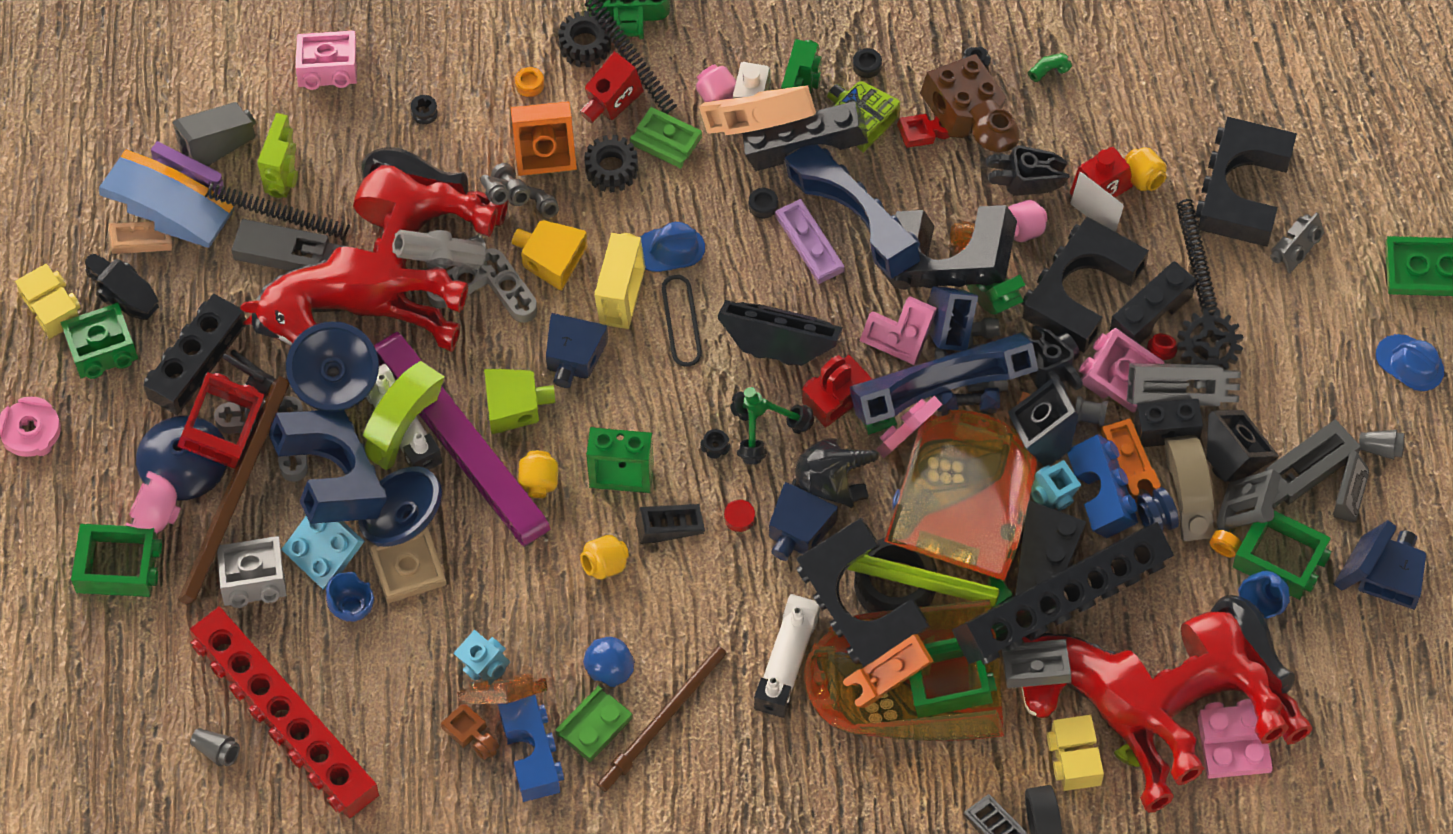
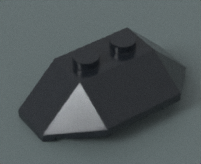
(778, 332)

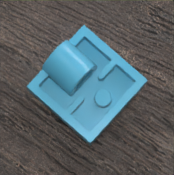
(322, 549)

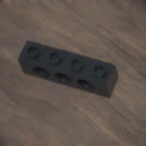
(176, 392)

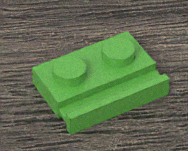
(666, 137)
(594, 724)

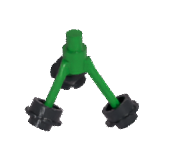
(749, 406)

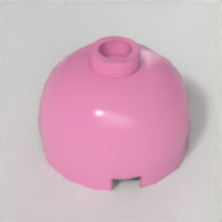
(154, 504)

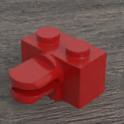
(830, 392)

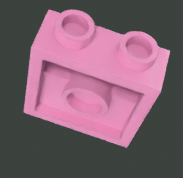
(326, 59)
(1109, 368)
(1231, 742)

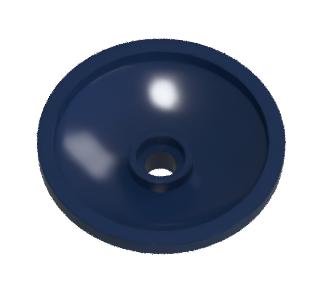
(329, 347)
(185, 470)
(409, 508)

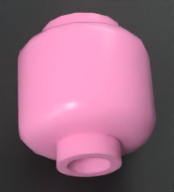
(715, 84)
(1030, 220)

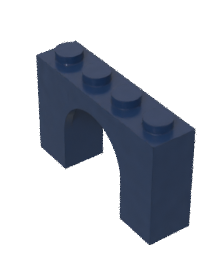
(333, 437)

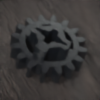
(1208, 330)

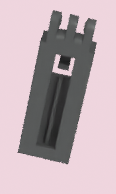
(274, 245)
(1169, 383)
(1313, 461)

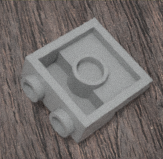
(251, 572)

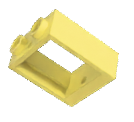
(620, 280)

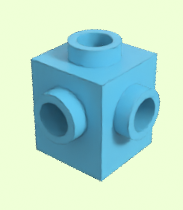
(1055, 486)
(482, 657)

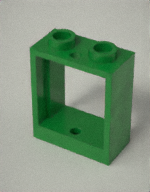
(608, 454)
(1250, 564)
(88, 583)
(943, 651)

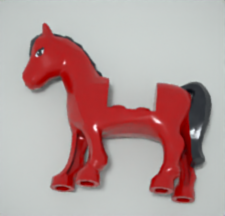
(397, 195)
(1226, 652)

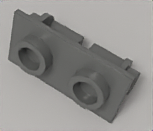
(1305, 234)

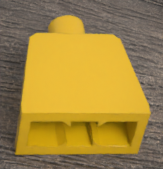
(551, 251)

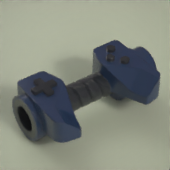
(988, 400)

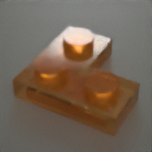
(502, 691)

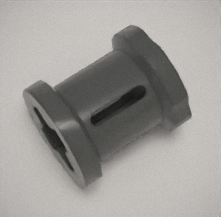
(1091, 411)

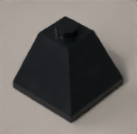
(1046, 422)
(1236, 445)

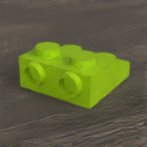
(278, 159)

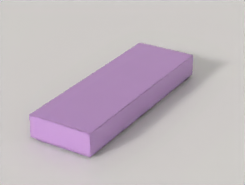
(809, 241)

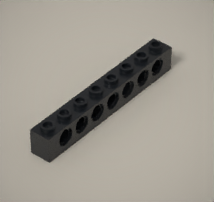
(976, 635)

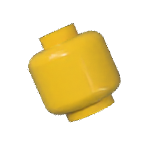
(1146, 169)
(538, 473)
(604, 557)

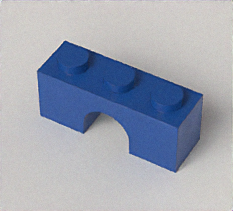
(1113, 506)
(537, 773)

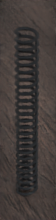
(630, 53)
(277, 214)
(1205, 298)

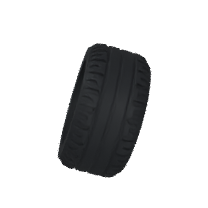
(875, 601)

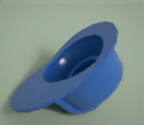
(672, 247)
(1410, 361)

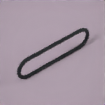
(694, 320)

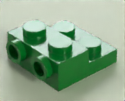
(803, 66)
(99, 341)

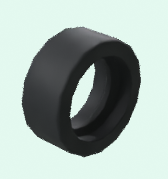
(1042, 810)

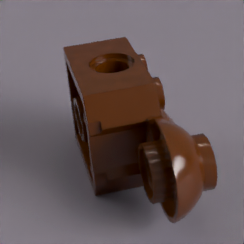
(970, 102)

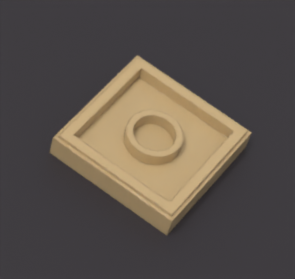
(408, 567)

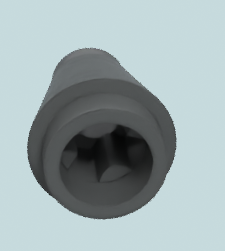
(1383, 443)
(216, 746)

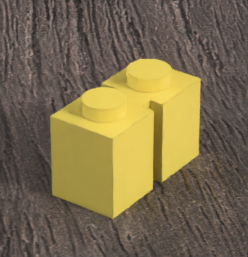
(47, 299)
(1078, 759)

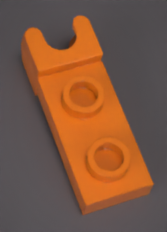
(1132, 457)
(889, 670)

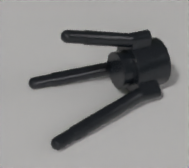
(257, 377)

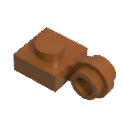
(466, 726)

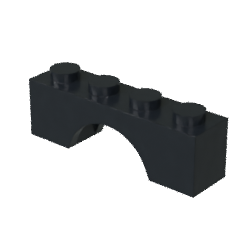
(834, 126)

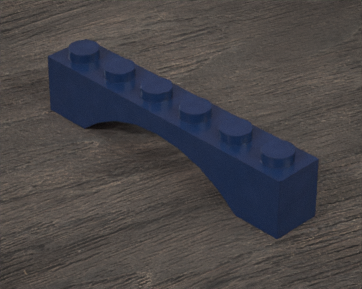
(819, 175)
(989, 362)

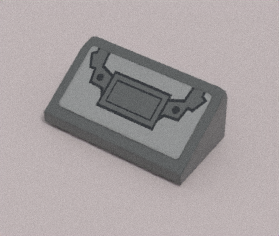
(1351, 488)

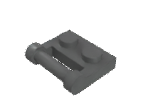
(1249, 492)

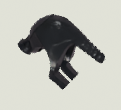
(824, 471)

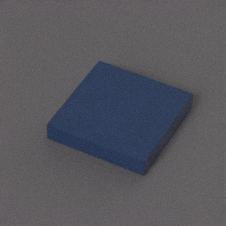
(1365, 555)

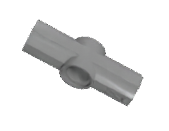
(438, 249)

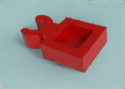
(920, 131)

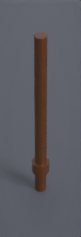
(623, 762)

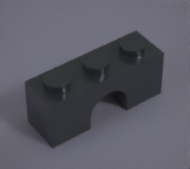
(1164, 293)

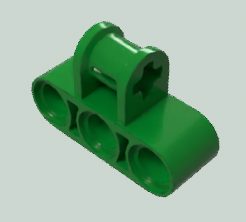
(632, 15)

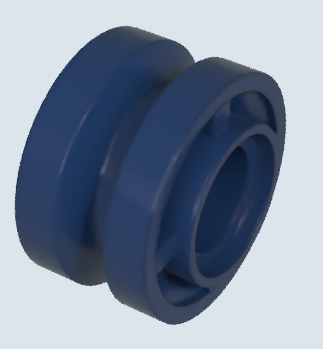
(1158, 509)

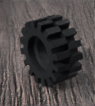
(583, 53)
(611, 178)

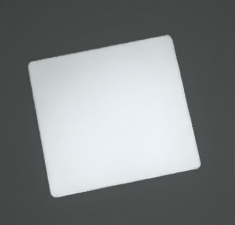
(1096, 202)

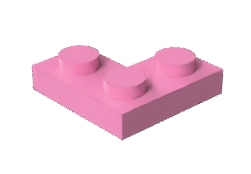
(901, 338)
(912, 420)

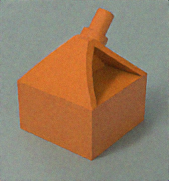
(543, 138)

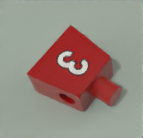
(611, 89)
(1108, 171)

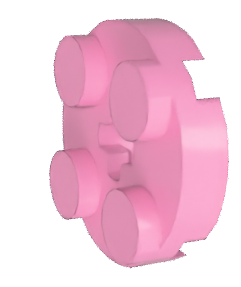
(38, 440)

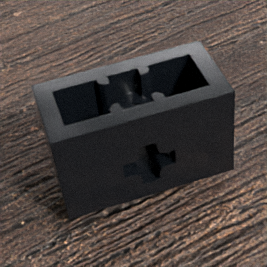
(1167, 419)

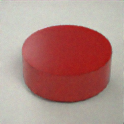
(739, 515)

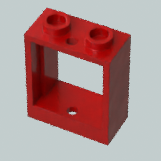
(212, 446)

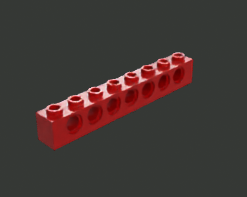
(219, 629)

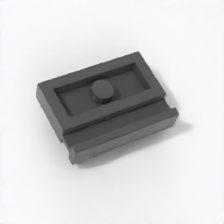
(1037, 664)

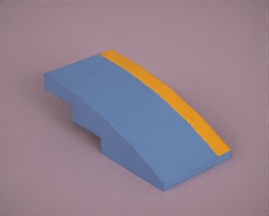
(166, 198)

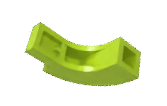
(396, 411)

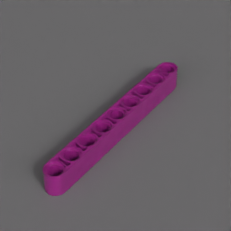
(470, 450)

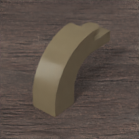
(1193, 486)

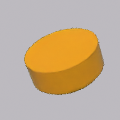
(529, 82)
(1225, 543)

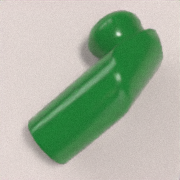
(1048, 63)

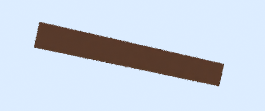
(233, 491)

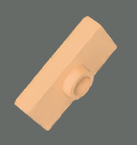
(137, 237)

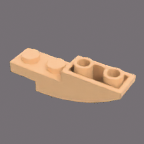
(757, 111)

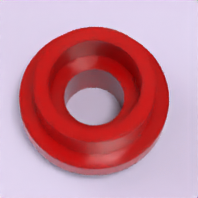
(1162, 346)

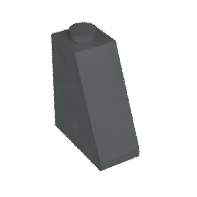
(214, 132)

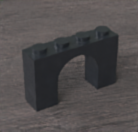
(1242, 145)
(1090, 247)
(980, 262)
(824, 569)

